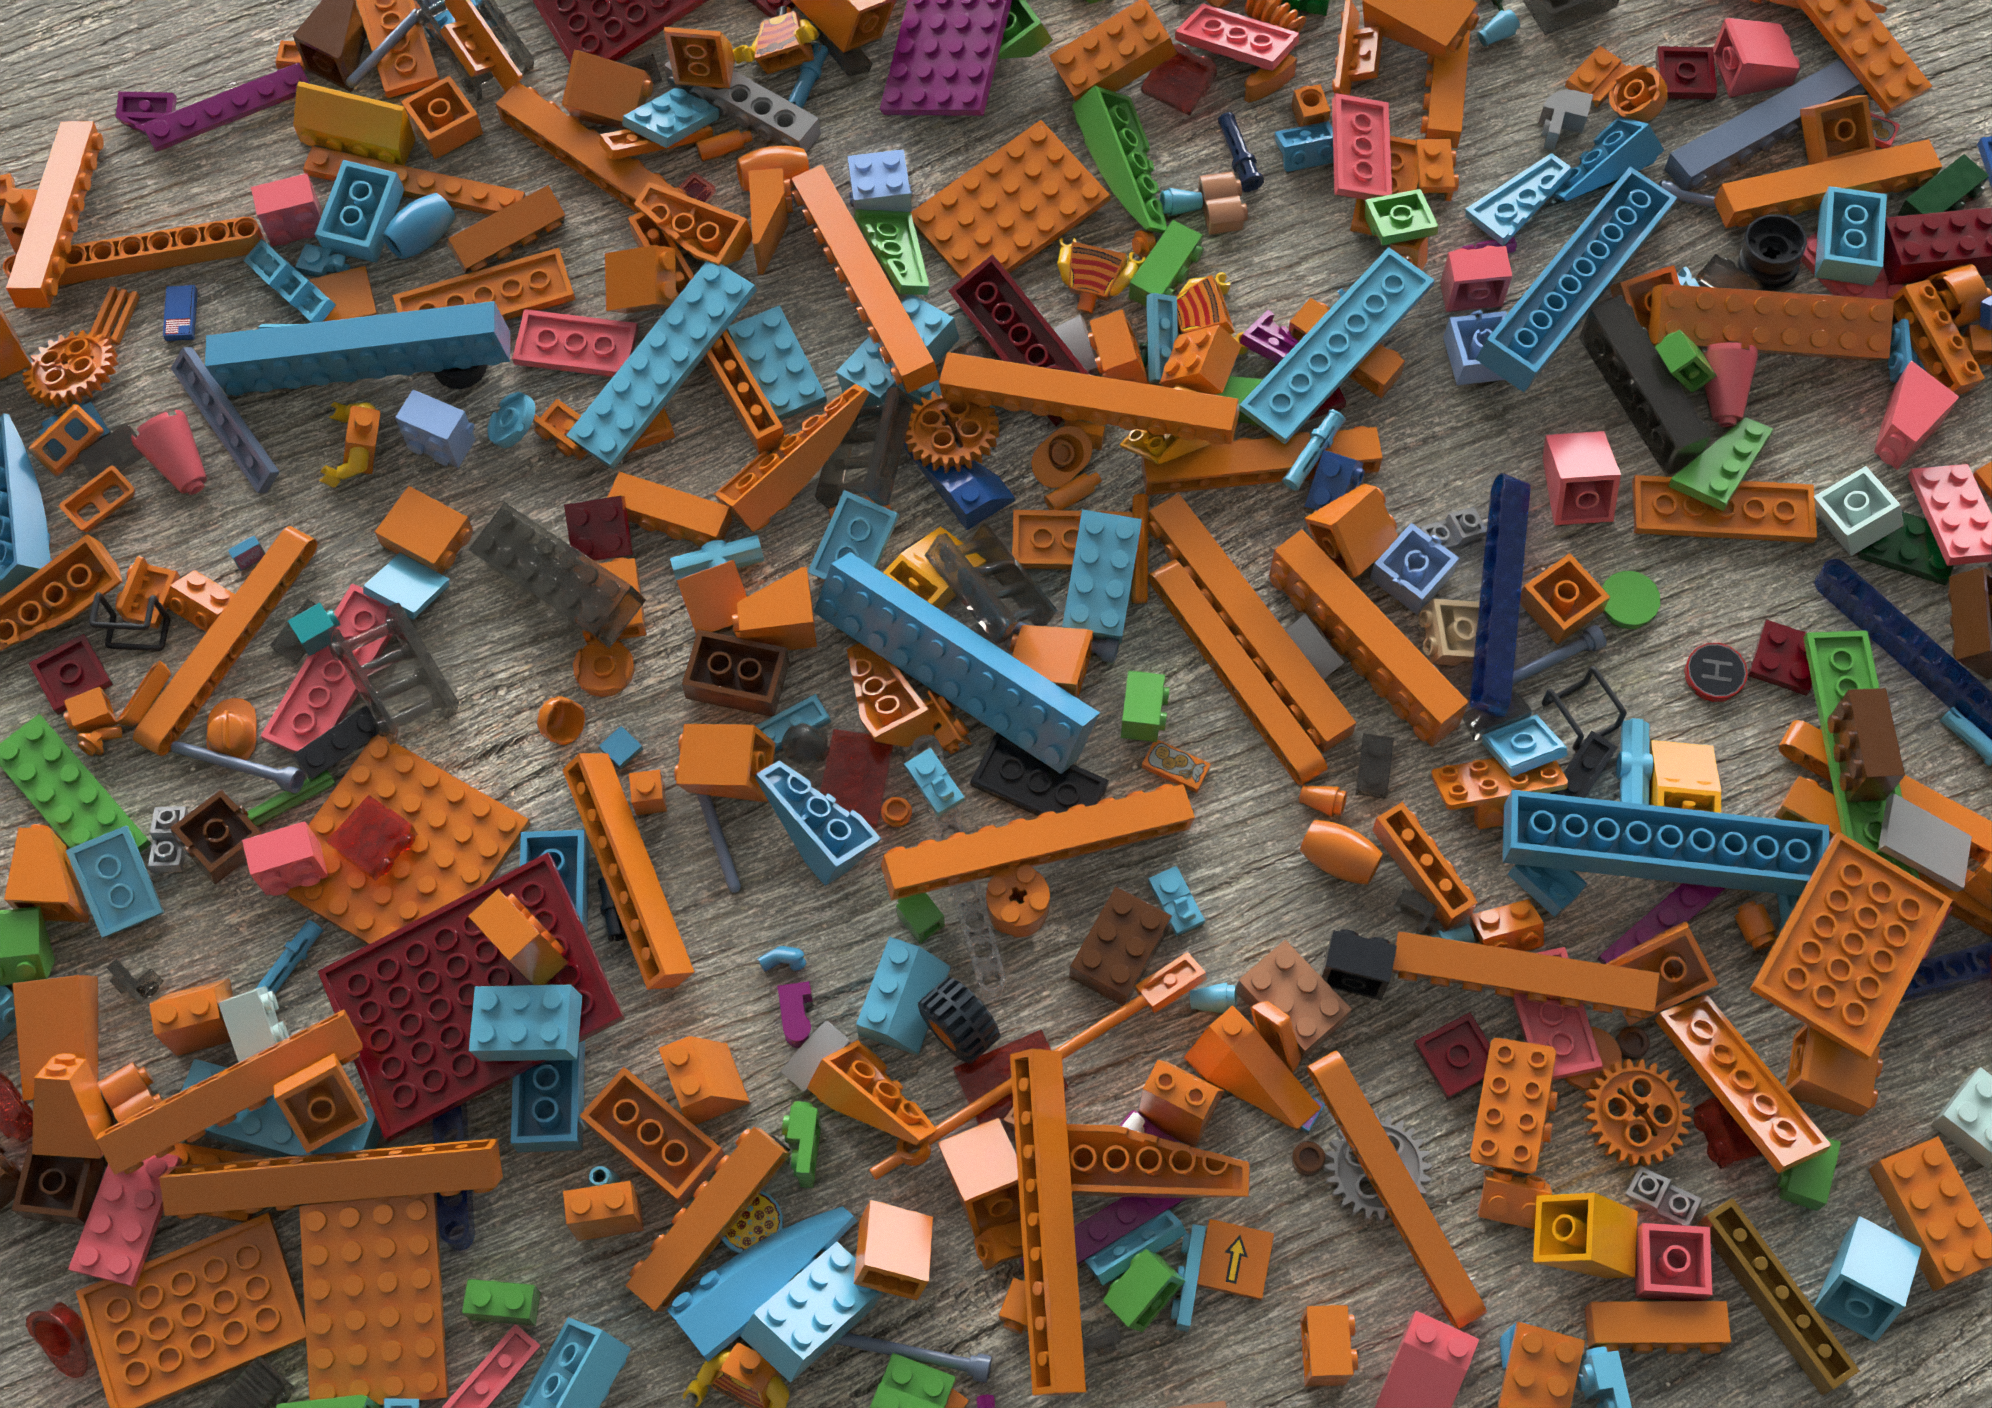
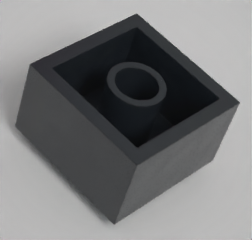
(1358, 964)

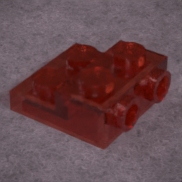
(1181, 80)
(373, 838)
(15, 1114)
(1725, 1138)

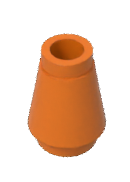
(1324, 799)

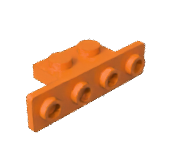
(477, 45)
(1358, 51)

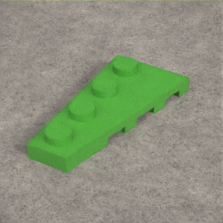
(896, 247)
(1723, 466)

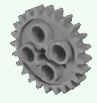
(1349, 1174)

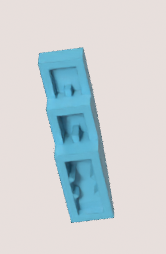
(289, 282)

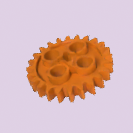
(70, 369)
(933, 439)
(1657, 1095)

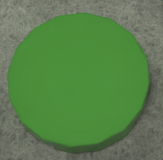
(1632, 599)

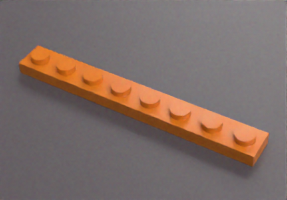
(419, 183)

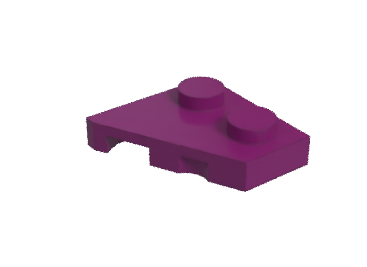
(140, 107)
(1268, 339)

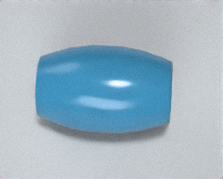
(418, 226)

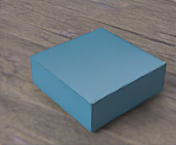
(621, 747)

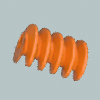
(1271, 13)

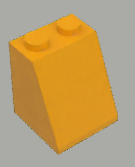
(1586, 1235)

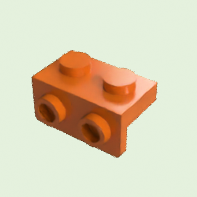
(1435, 167)
(555, 425)
(141, 583)
(198, 599)
(1509, 926)
(1511, 1197)

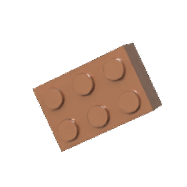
(1298, 991)

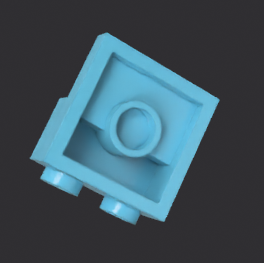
(1603, 1378)

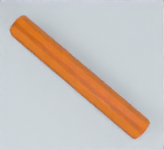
(1139, 588)

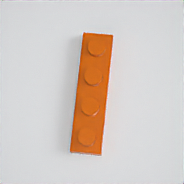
(629, 143)

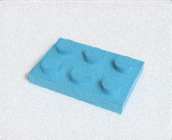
(671, 117)
(855, 528)
(115, 881)

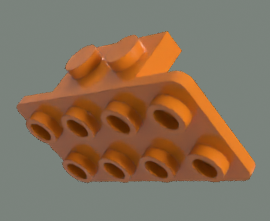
(1488, 785)
(1515, 1106)

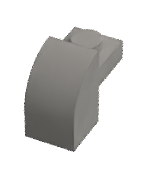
(1564, 111)

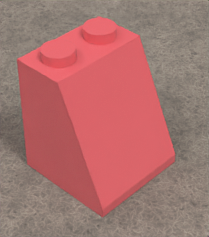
(1754, 56)
(1912, 414)
(1581, 477)

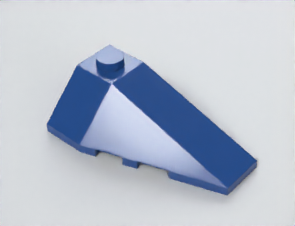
(970, 493)

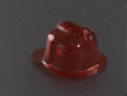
(61, 1336)

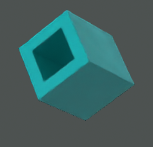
(314, 628)

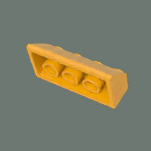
(352, 124)

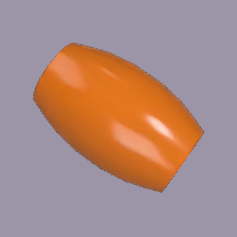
(790, 158)
(1341, 852)

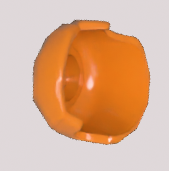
(561, 720)

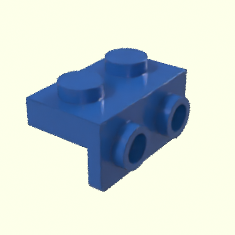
(1333, 479)

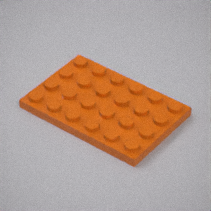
(1010, 204)
(1851, 945)
(374, 1299)
(193, 1315)

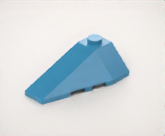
(1617, 148)
(821, 830)

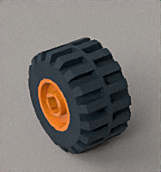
(959, 1020)

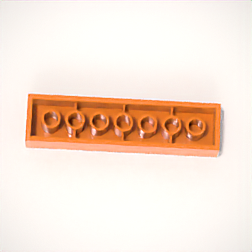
(1775, 321)
(1367, 639)

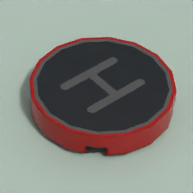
(1715, 672)

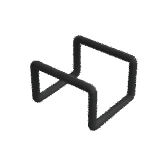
(111, 625)
(1551, 696)

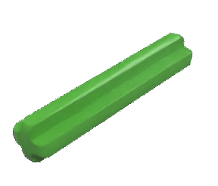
(288, 800)

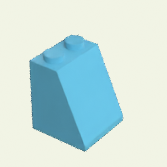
(1868, 1279)

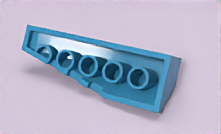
(22, 513)
(727, 1297)

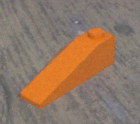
(695, 225)
(886, 700)
(1244, 1064)
(858, 1086)

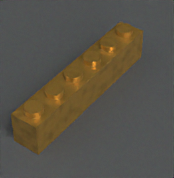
(1778, 1297)

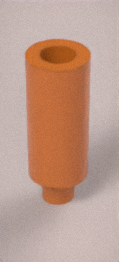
(722, 144)
(1072, 491)

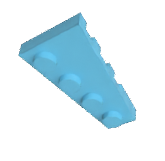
(1516, 201)

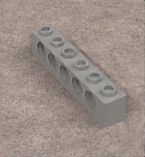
(746, 104)

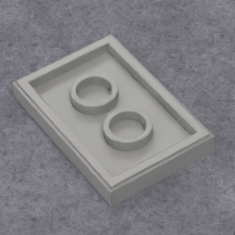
(1925, 842)

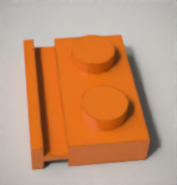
(1597, 75)

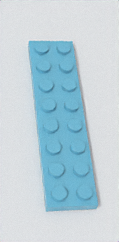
(1336, 345)
(661, 363)

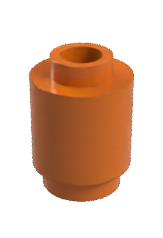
(1756, 925)

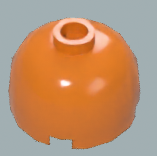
(1639, 94)

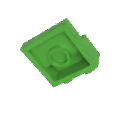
(1400, 217)
(803, 1135)
(912, 1385)

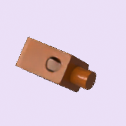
(16, 214)

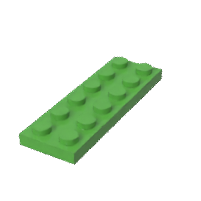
(62, 786)

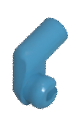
(783, 954)

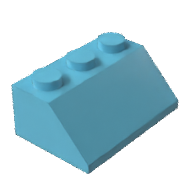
(891, 1005)
(577, 1369)

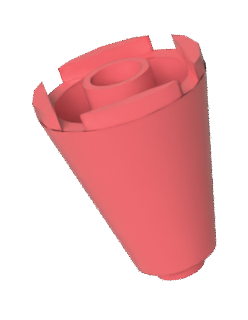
(1730, 389)
(172, 450)

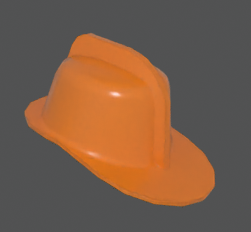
(1061, 456)
(232, 728)

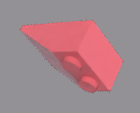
(1427, 1365)

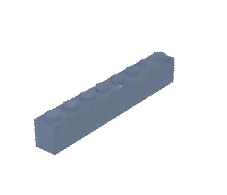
(1758, 127)

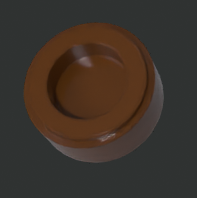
(1633, 1042)
(1308, 1158)

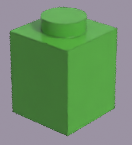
(920, 916)

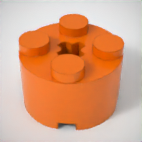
(1961, 293)
(1021, 884)

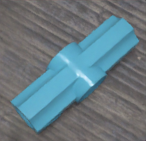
(713, 553)
(1634, 762)

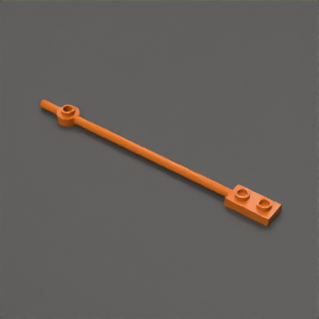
(1155, 991)

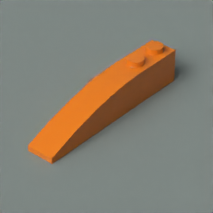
(776, 477)
(57, 591)
(1138, 1164)

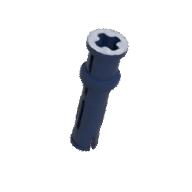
(1243, 161)

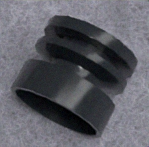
(1773, 251)

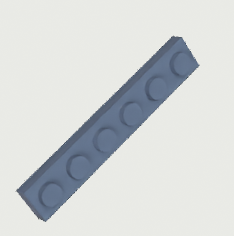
(225, 420)

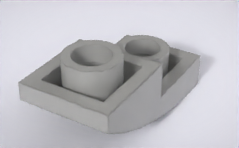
(1075, 336)
(1457, 528)
(1315, 646)
(165, 851)
(807, 1058)
(1662, 1198)

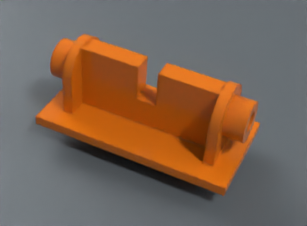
(952, 730)

